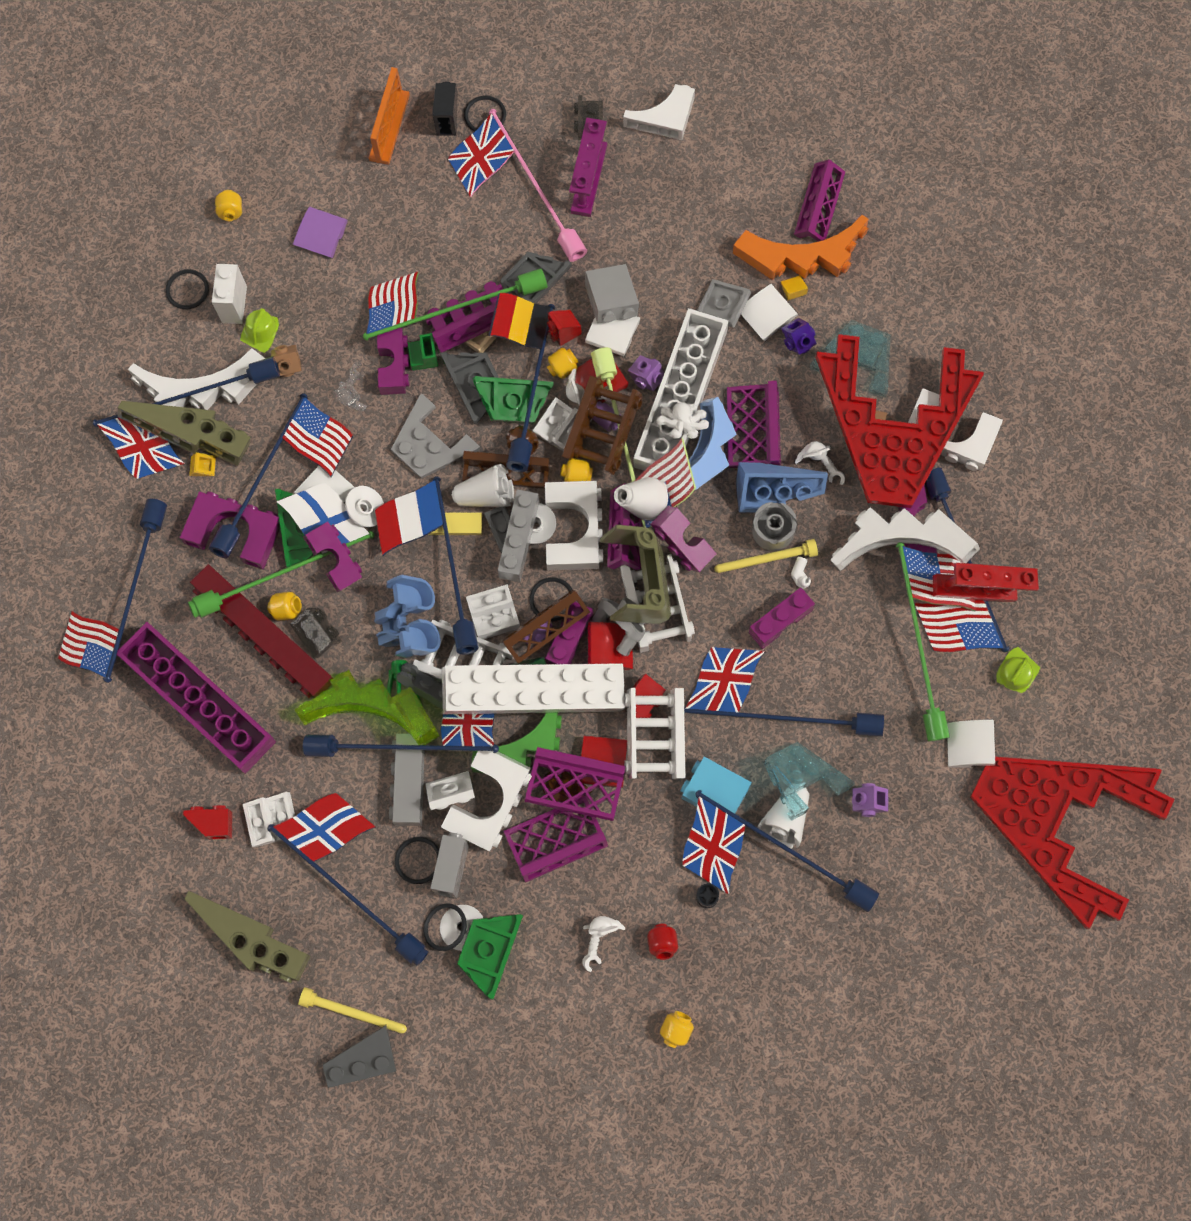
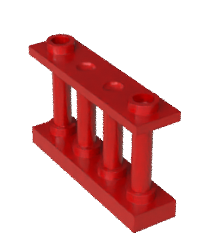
(985, 582)

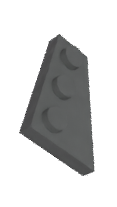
(363, 1060)

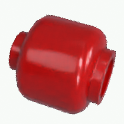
(662, 941)

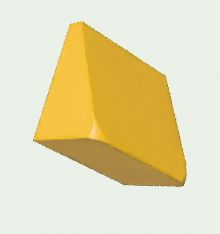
(794, 287)
(202, 465)

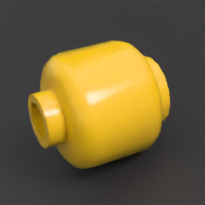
(228, 205)
(562, 363)
(576, 471)
(284, 606)
(676, 1029)

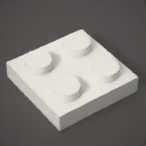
(449, 791)

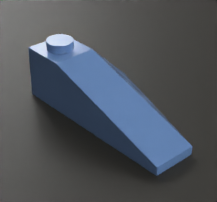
(774, 483)

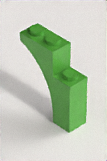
(542, 736)

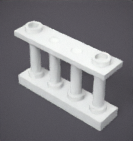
(630, 577)
(427, 667)
(675, 744)

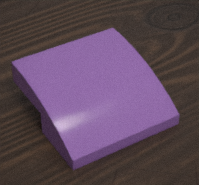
(320, 232)

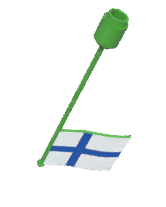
(309, 511)

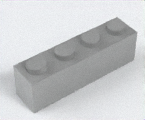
(518, 536)
(408, 783)

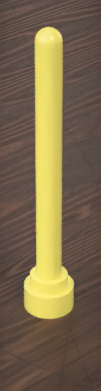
(808, 549)
(309, 998)

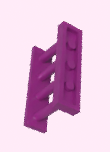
(588, 167)

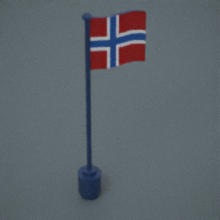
(324, 830)

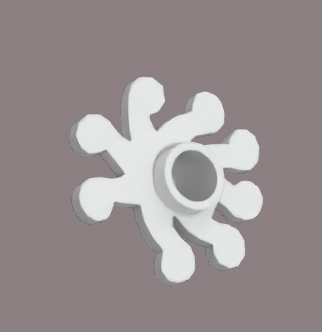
(683, 419)

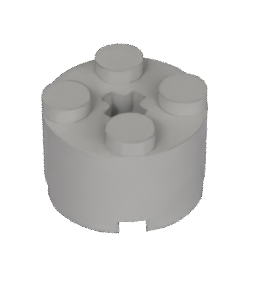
(774, 514)

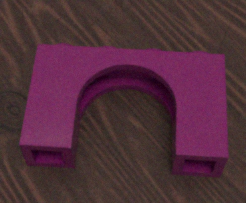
(211, 509)

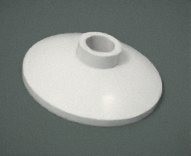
(368, 500)
(547, 525)
(451, 920)

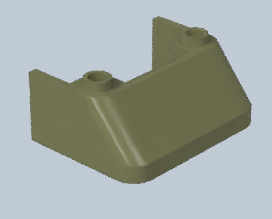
(656, 597)

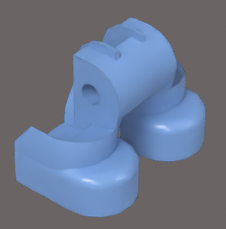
(418, 637)

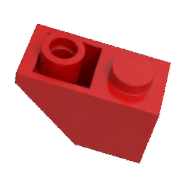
(563, 326)
(646, 687)
(213, 822)

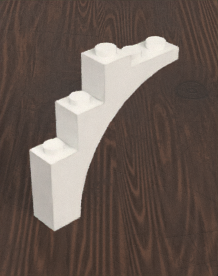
(165, 387)
(875, 533)

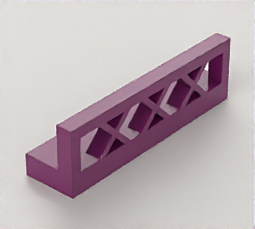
(816, 198)
(618, 552)

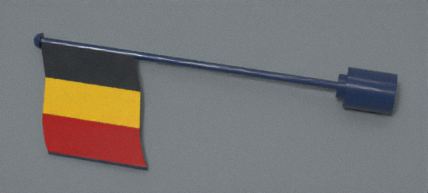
(527, 326)

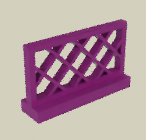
(772, 423)
(583, 767)
(557, 857)

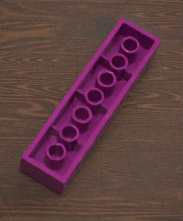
(196, 697)

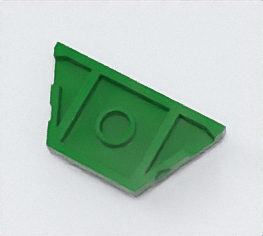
(509, 398)
(294, 545)
(488, 950)

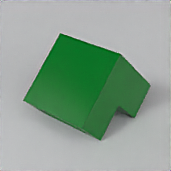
(423, 353)

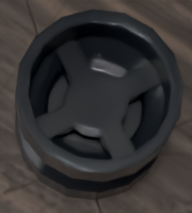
(709, 892)

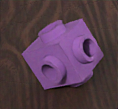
(646, 373)
(870, 800)

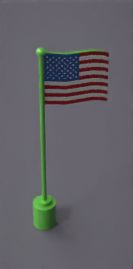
(395, 301)
(918, 575)

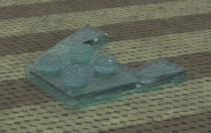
(872, 354)
(798, 768)

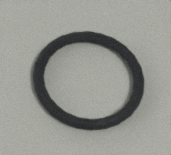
(483, 98)
(185, 271)
(537, 585)
(397, 856)
(463, 930)

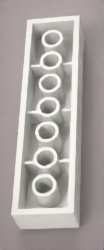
(683, 381)
(532, 688)

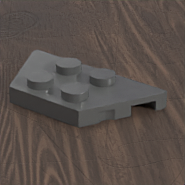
(531, 261)
(462, 370)

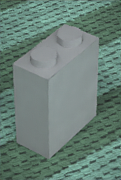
(611, 293)
(450, 865)

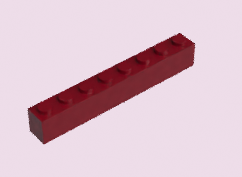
(265, 635)

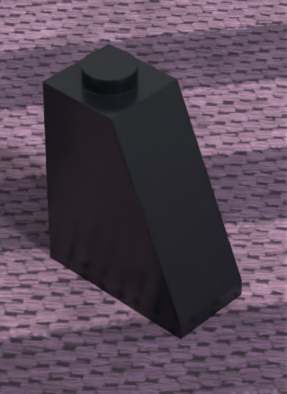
(445, 109)

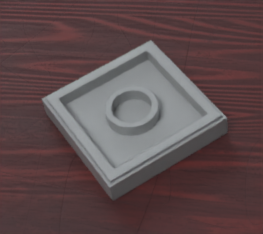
(724, 301)

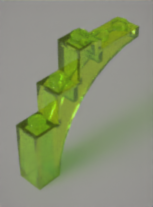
(373, 699)

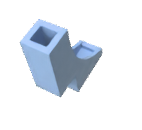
(708, 456)

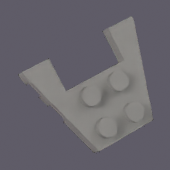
(422, 448)

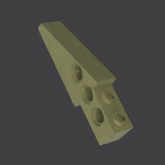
(167, 424)
(233, 925)

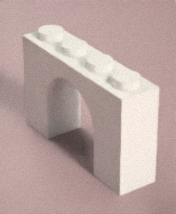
(972, 451)
(583, 498)
(485, 830)

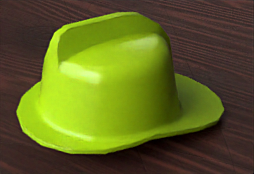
(260, 330)
(1017, 671)

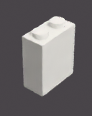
(229, 293)

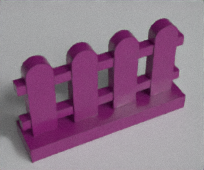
(464, 326)

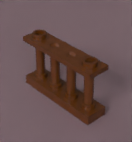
(587, 411)

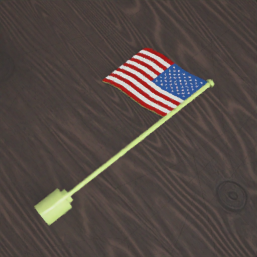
(672, 467)

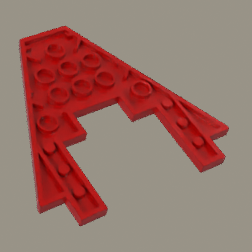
(894, 455)
(1029, 802)

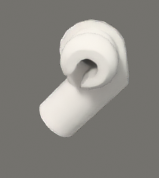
(798, 573)

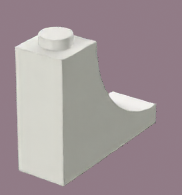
(666, 118)

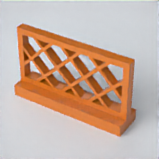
(388, 119)

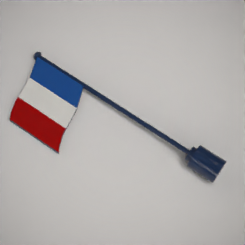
(411, 519)

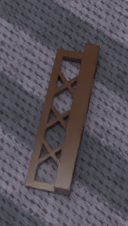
(488, 460)
(541, 618)

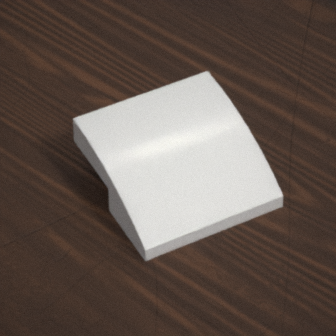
(768, 312)
(613, 335)
(556, 424)
(336, 482)
(493, 612)
(971, 743)
(264, 812)

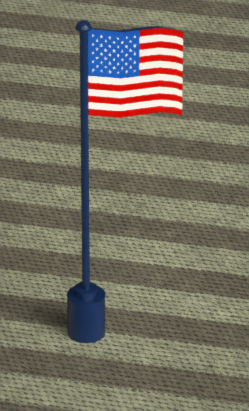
(310, 435)
(954, 626)
(94, 643)

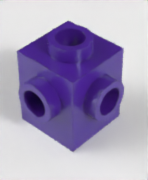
(799, 336)

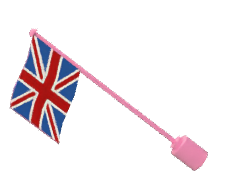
(485, 154)

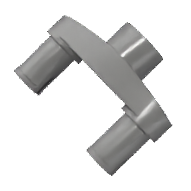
(633, 630)

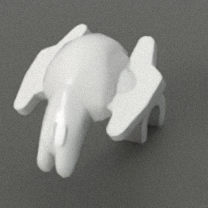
(575, 391)
(818, 451)
(598, 928)

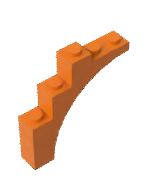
(804, 259)

